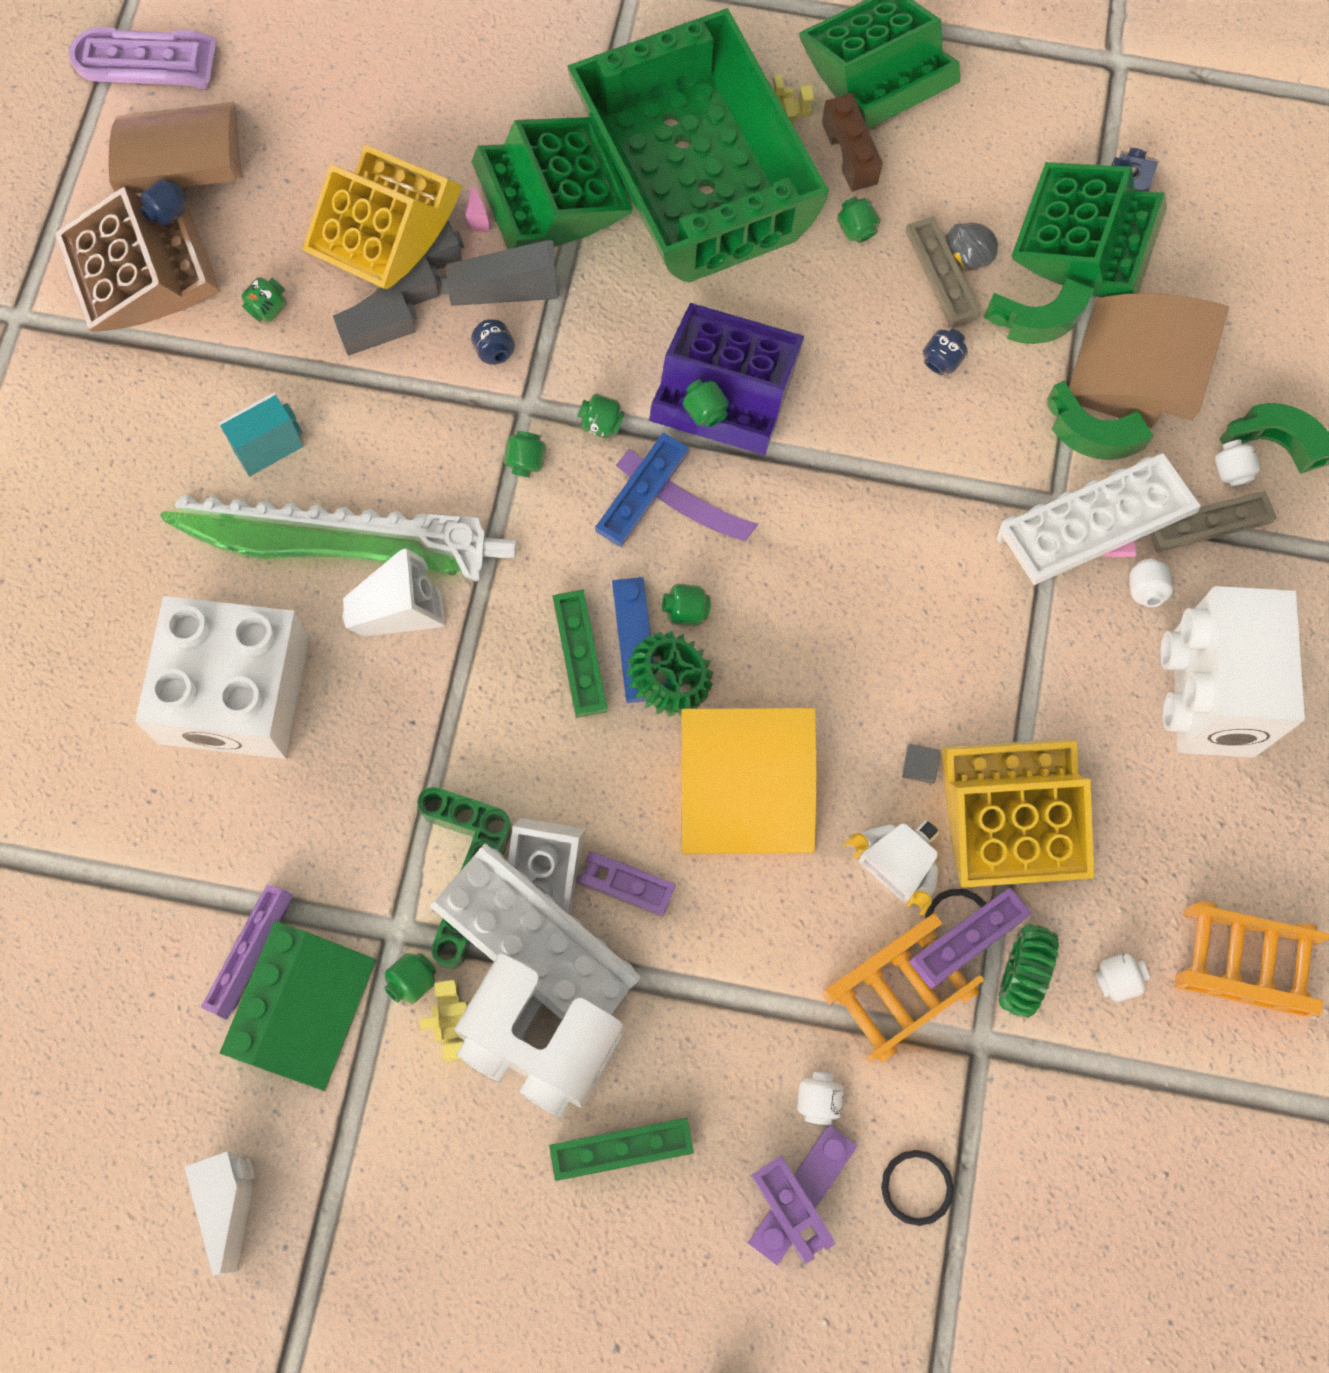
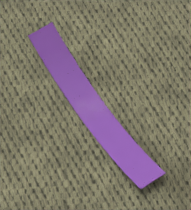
(692, 506)

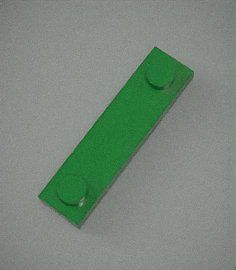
(579, 653)
(621, 1149)

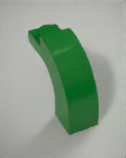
(1044, 322)
(1287, 426)
(1094, 436)

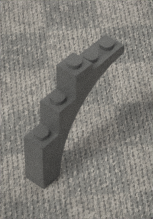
(390, 311)

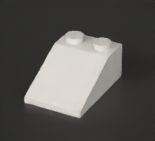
(548, 856)
(222, 1202)

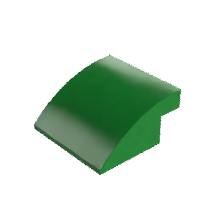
(883, 55)
(550, 182)
(1090, 228)

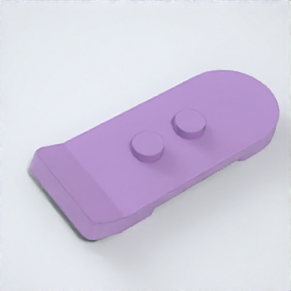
(144, 56)

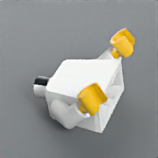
(901, 860)

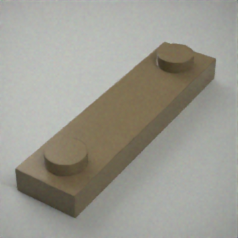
(942, 272)
(1216, 521)

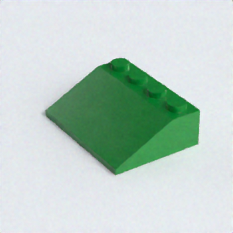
(298, 1006)

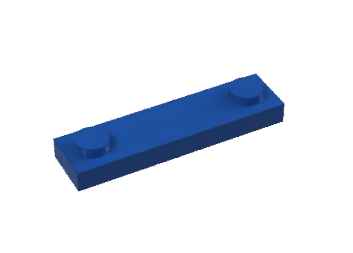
(641, 489)
(631, 624)

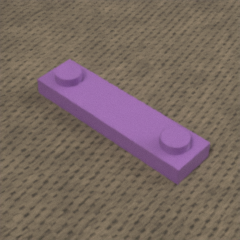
(970, 938)
(241, 961)
(815, 1178)

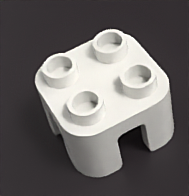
(501, 1018)

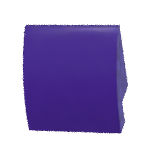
(746, 361)

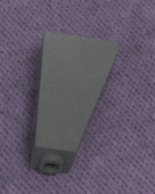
(503, 276)

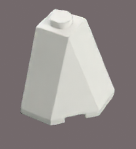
(395, 599)

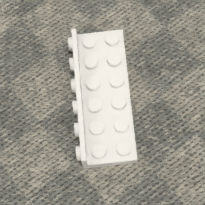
(1098, 518)
(513, 917)

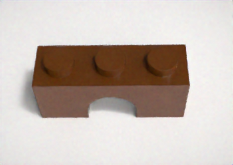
(859, 154)

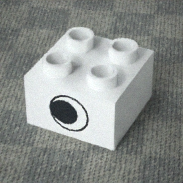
(1234, 672)
(223, 677)

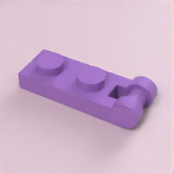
(627, 884)
(792, 1208)

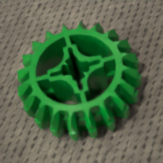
(661, 681)
(1028, 970)

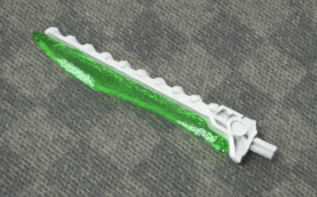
(441, 535)

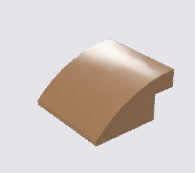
(175, 145)
(131, 267)
(1148, 355)

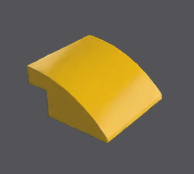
(379, 216)
(748, 781)
(1018, 812)

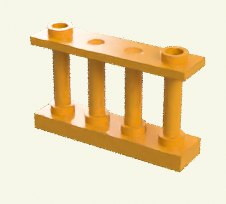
(871, 973)
(1231, 985)

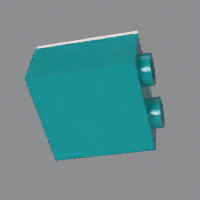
(262, 433)

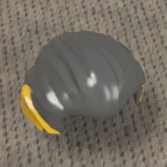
(972, 244)

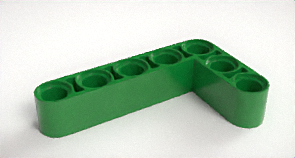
(476, 828)

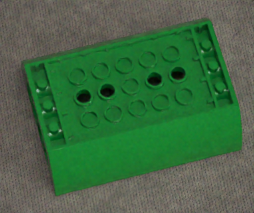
(736, 136)

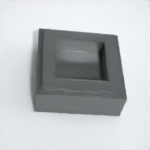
(921, 763)

